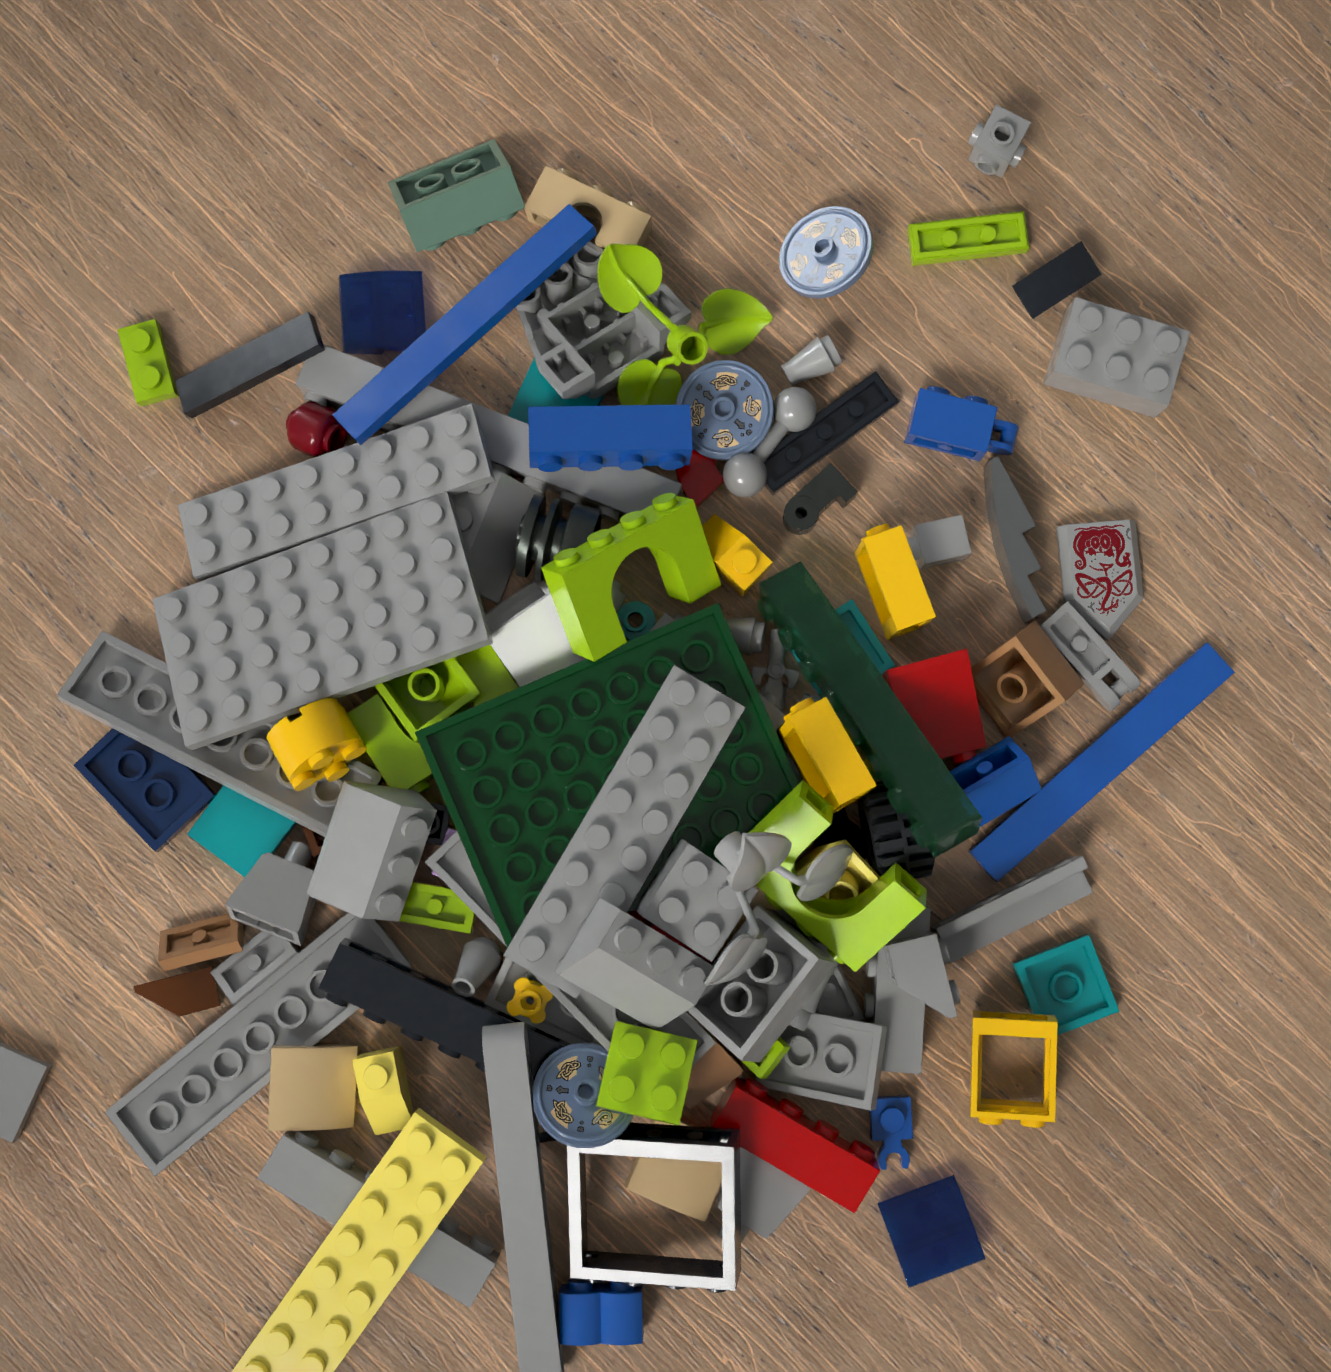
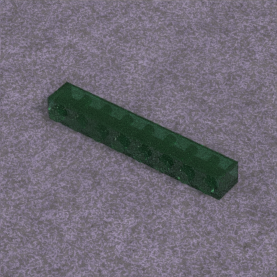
(869, 711)

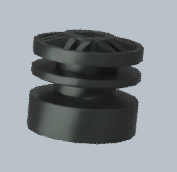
(545, 535)

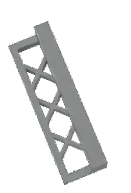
(1013, 907)

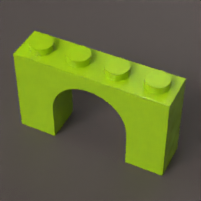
(584, 575)
(390, 745)
(848, 927)

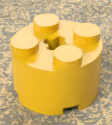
(316, 743)

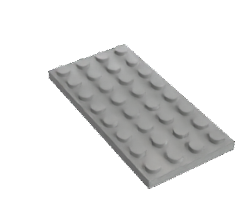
(321, 621)

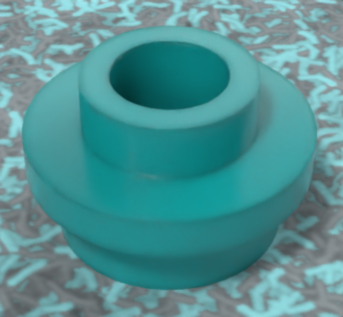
(640, 608)

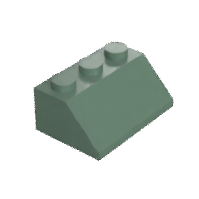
(457, 195)

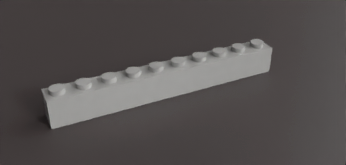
(337, 376)

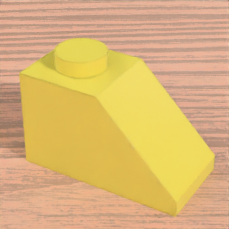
(384, 1089)

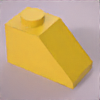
(735, 555)

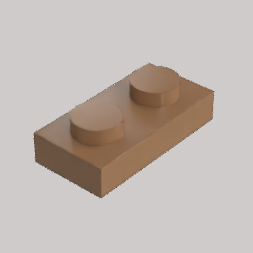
(200, 941)

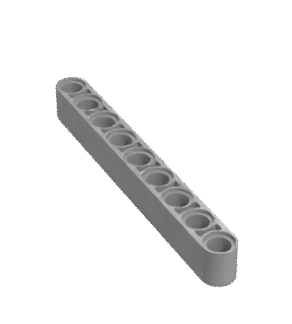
(522, 1197)

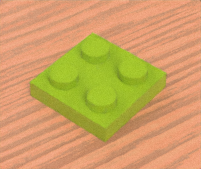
(647, 1073)

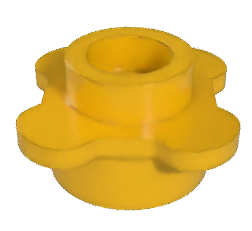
(529, 988)

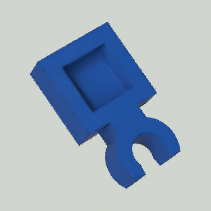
(890, 1124)

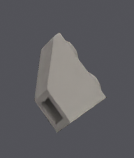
(919, 969)

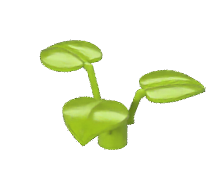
(731, 323)

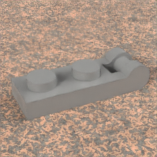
(1089, 656)

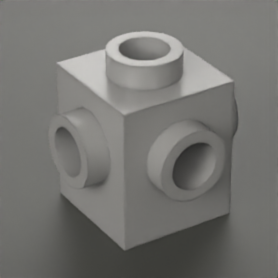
(998, 142)

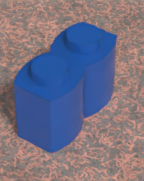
(600, 1313)

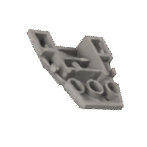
(583, 340)

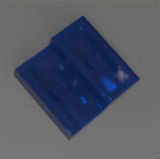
(381, 311)
(931, 1231)

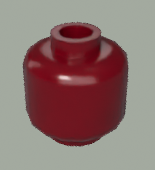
(314, 430)

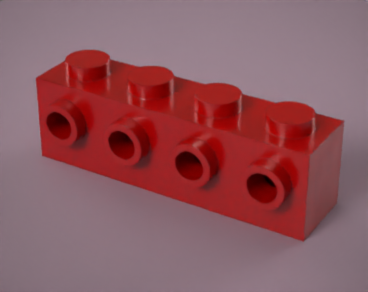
(797, 1144)

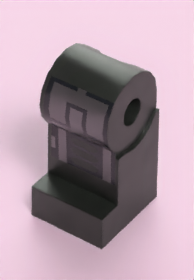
(814, 498)

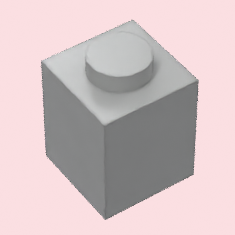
(939, 542)

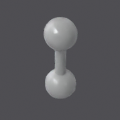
(793, 412)

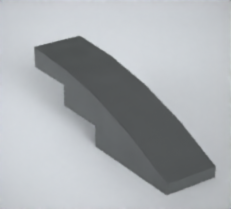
(1008, 524)

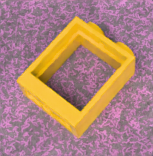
(893, 581)
(825, 753)
(1019, 1025)

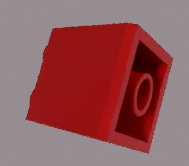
(942, 703)

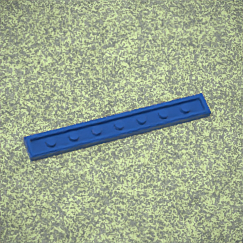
(465, 324)
(1101, 762)

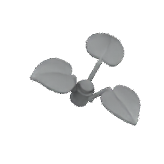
(748, 861)

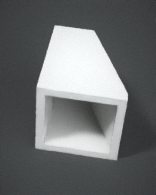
(530, 634)

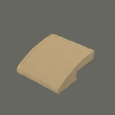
(312, 1087)
(676, 1183)

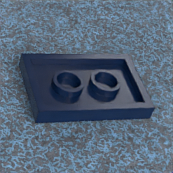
(145, 787)

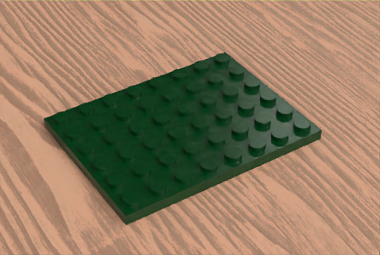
(537, 757)

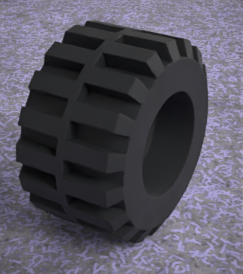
(889, 836)

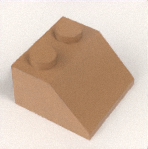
(1024, 680)

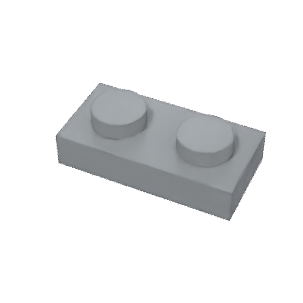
(253, 965)

